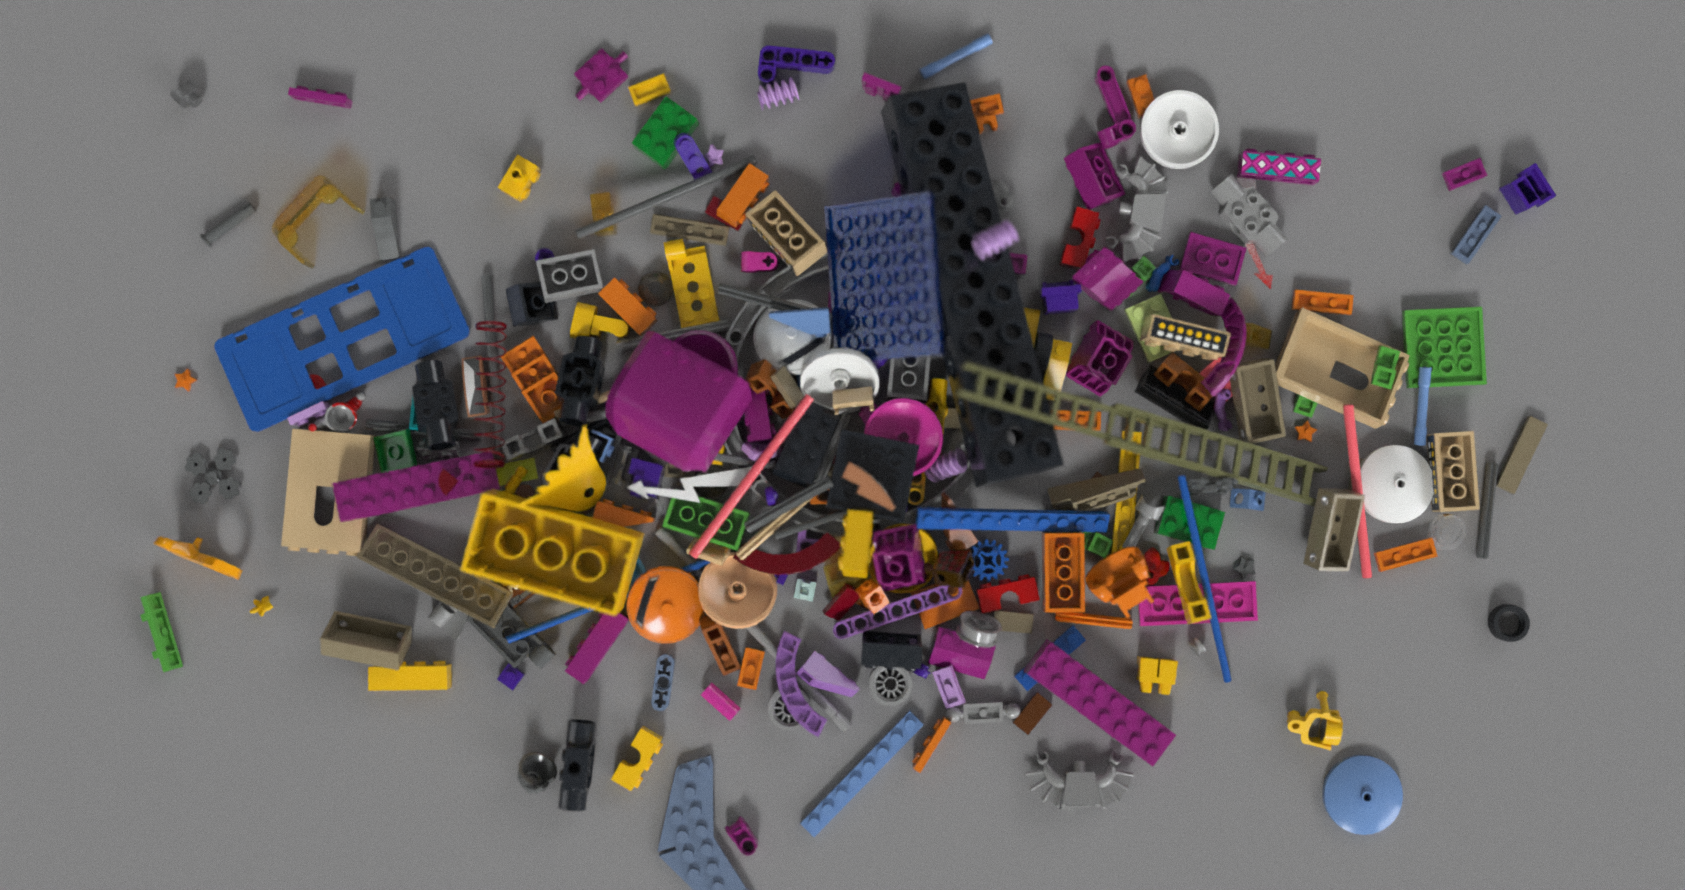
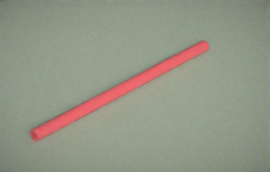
(751, 476)

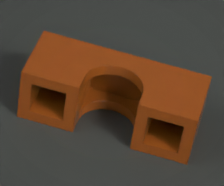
(1178, 371)
(760, 380)

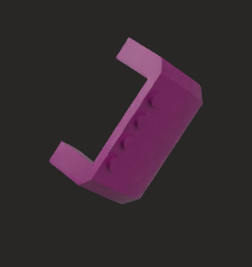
(676, 403)

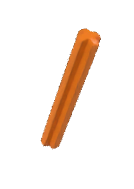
(1091, 619)

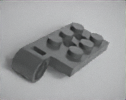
(532, 646)

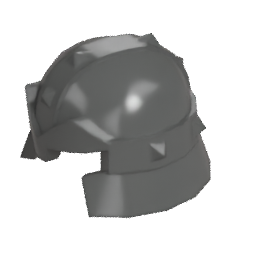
(536, 772)

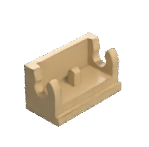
(853, 398)

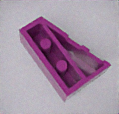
(1194, 291)
(758, 417)

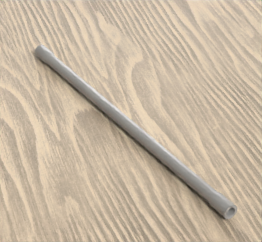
(836, 716)

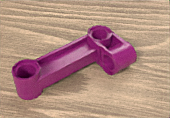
(1116, 108)

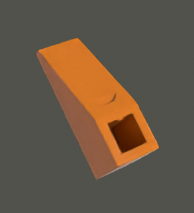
(620, 516)

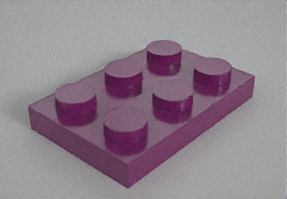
(875, 85)
(1213, 258)

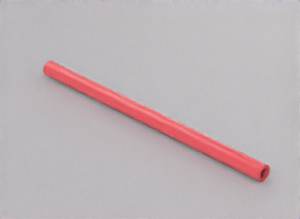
(1357, 487)

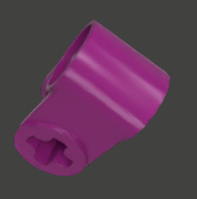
(741, 835)

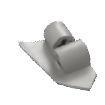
(449, 618)

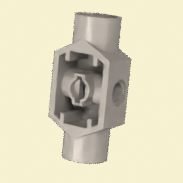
(1248, 215)

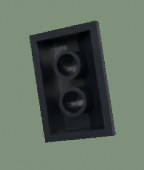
(891, 650)

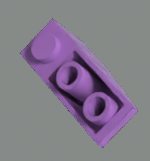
(822, 675)

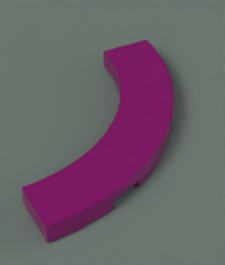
(1223, 371)

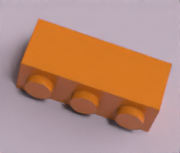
(743, 195)
(628, 306)

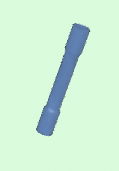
(936, 66)
(1420, 429)

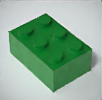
(660, 130)
(1174, 522)

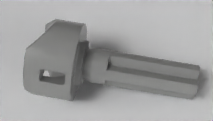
(1146, 512)

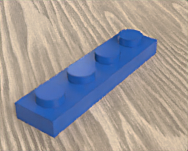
(1067, 641)

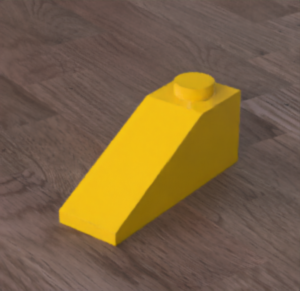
(1057, 366)

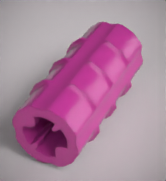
(720, 701)

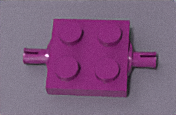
(601, 75)

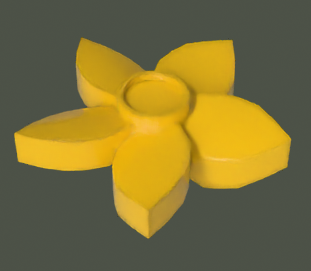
(261, 606)

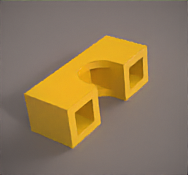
(629, 774)

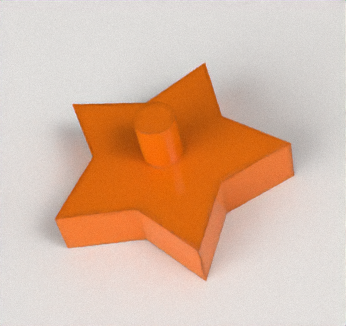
(184, 380)
(1305, 431)

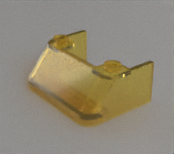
(317, 191)

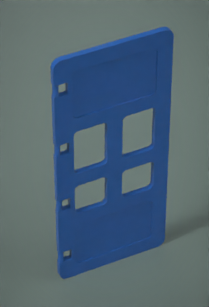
(272, 373)

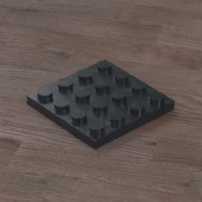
(886, 460)

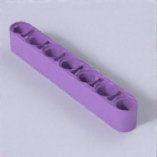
(890, 617)

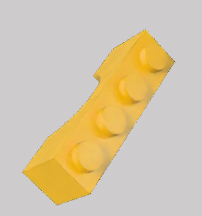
(1183, 568)

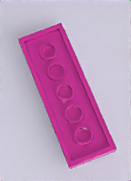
(1232, 602)

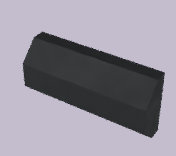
(1172, 400)

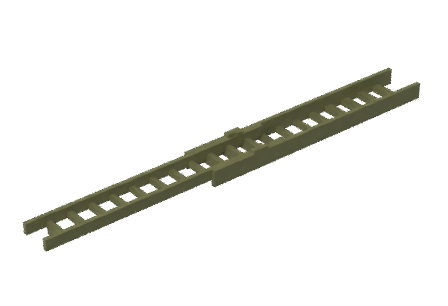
(1156, 421)

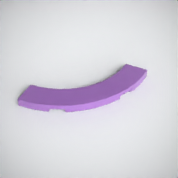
(789, 688)

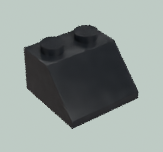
(528, 305)

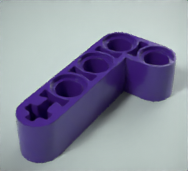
(796, 64)

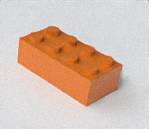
(1063, 572)

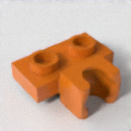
(985, 111)

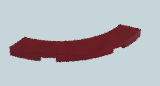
(792, 563)

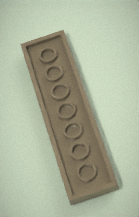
(435, 575)

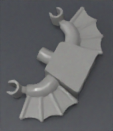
(1144, 210)
(1079, 787)

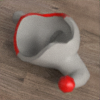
(340, 415)

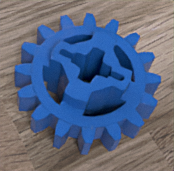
(993, 553)

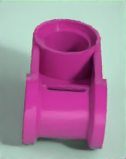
(754, 262)

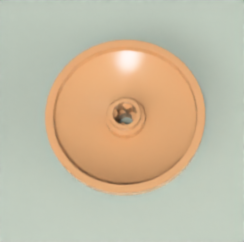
(740, 610)

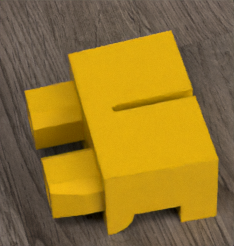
(1156, 671)

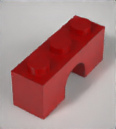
(1084, 222)
(990, 595)

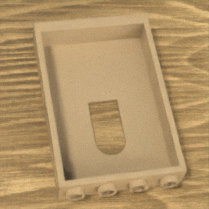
(1309, 358)
(316, 461)

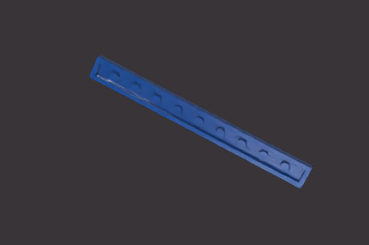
(1012, 519)

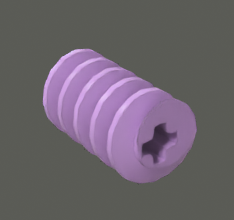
(777, 93)
(993, 238)
(947, 466)

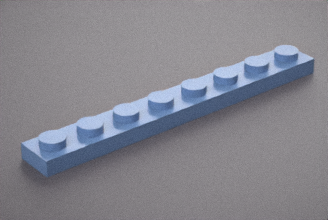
(861, 773)

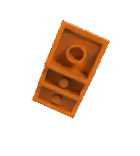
(534, 376)

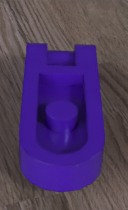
(691, 155)

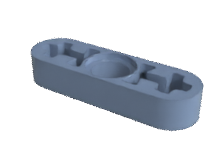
(666, 697)

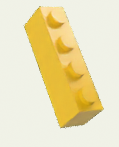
(411, 677)

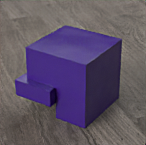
(1527, 190)
(1059, 297)
(648, 473)

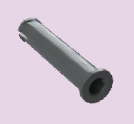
(228, 224)

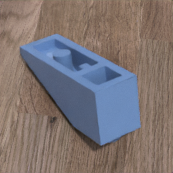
(809, 320)

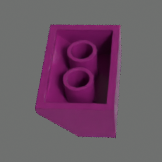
(1094, 176)
(964, 657)

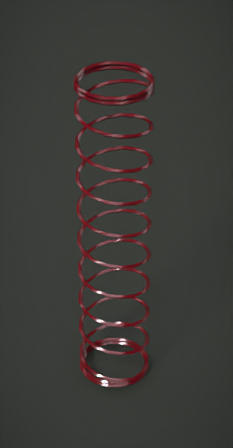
(494, 463)

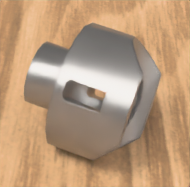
(187, 95)

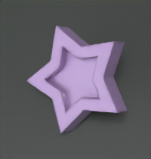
(714, 156)

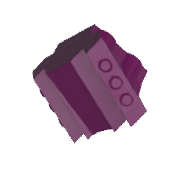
(1107, 279)
(1100, 358)
(899, 558)

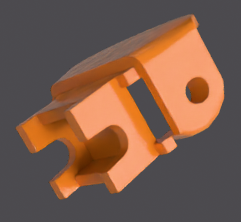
(1122, 576)

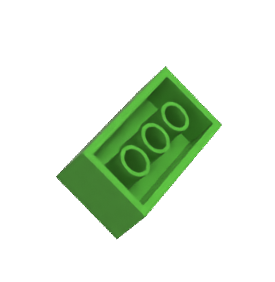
(694, 518)

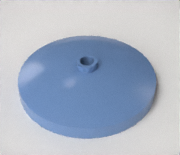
(1345, 792)

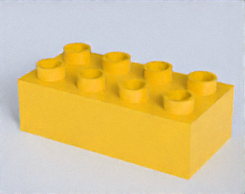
(552, 552)

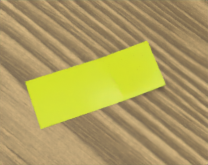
(505, 473)

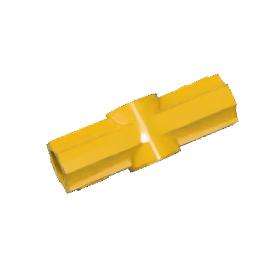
(937, 397)

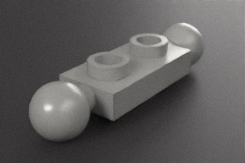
(983, 712)

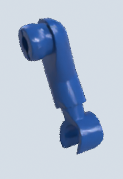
(1157, 275)

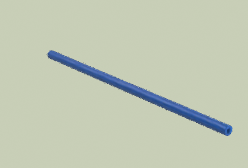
(1204, 577)
(580, 611)

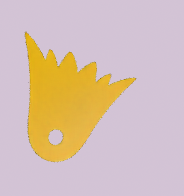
(572, 480)

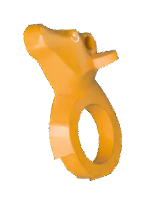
(191, 552)

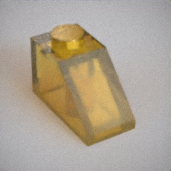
(1258, 336)

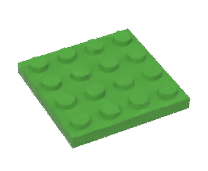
(1448, 343)

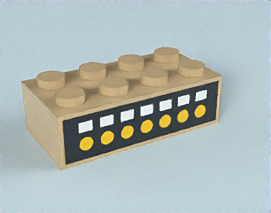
(786, 233)
(1184, 337)
(1453, 471)

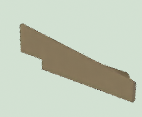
(1096, 492)

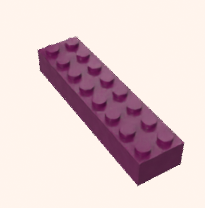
(412, 487)
(1099, 702)

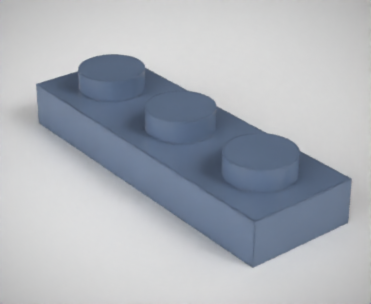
(1476, 234)

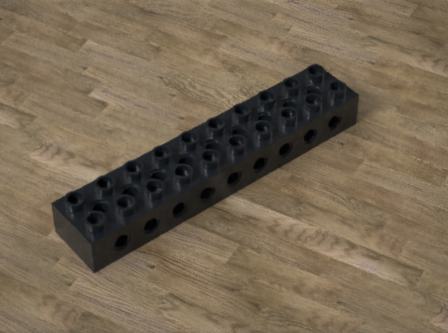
(996, 295)

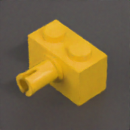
(519, 178)

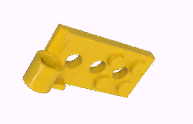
(677, 258)

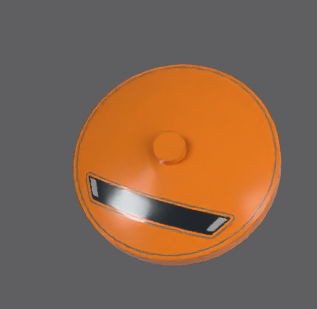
(665, 604)

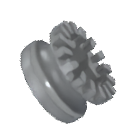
(1197, 646)

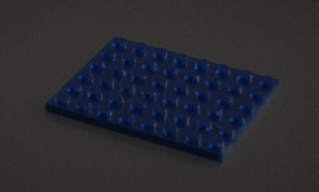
(885, 277)

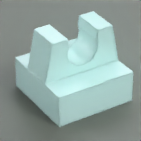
(805, 589)

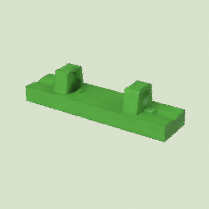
(161, 632)

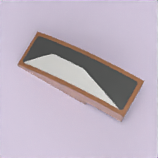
(471, 381)
(869, 486)

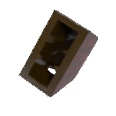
(951, 568)

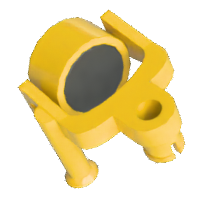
(1330, 725)

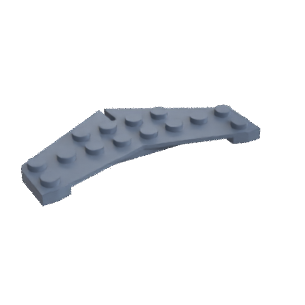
(691, 830)

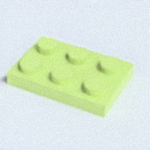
(1137, 315)

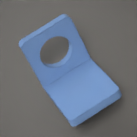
(608, 451)
(1251, 499)

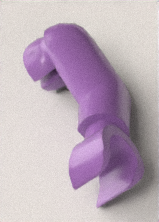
(1219, 410)

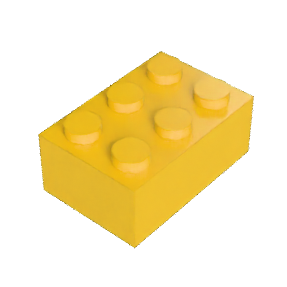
(856, 543)

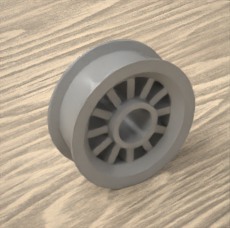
(978, 629)
(896, 700)
(774, 716)

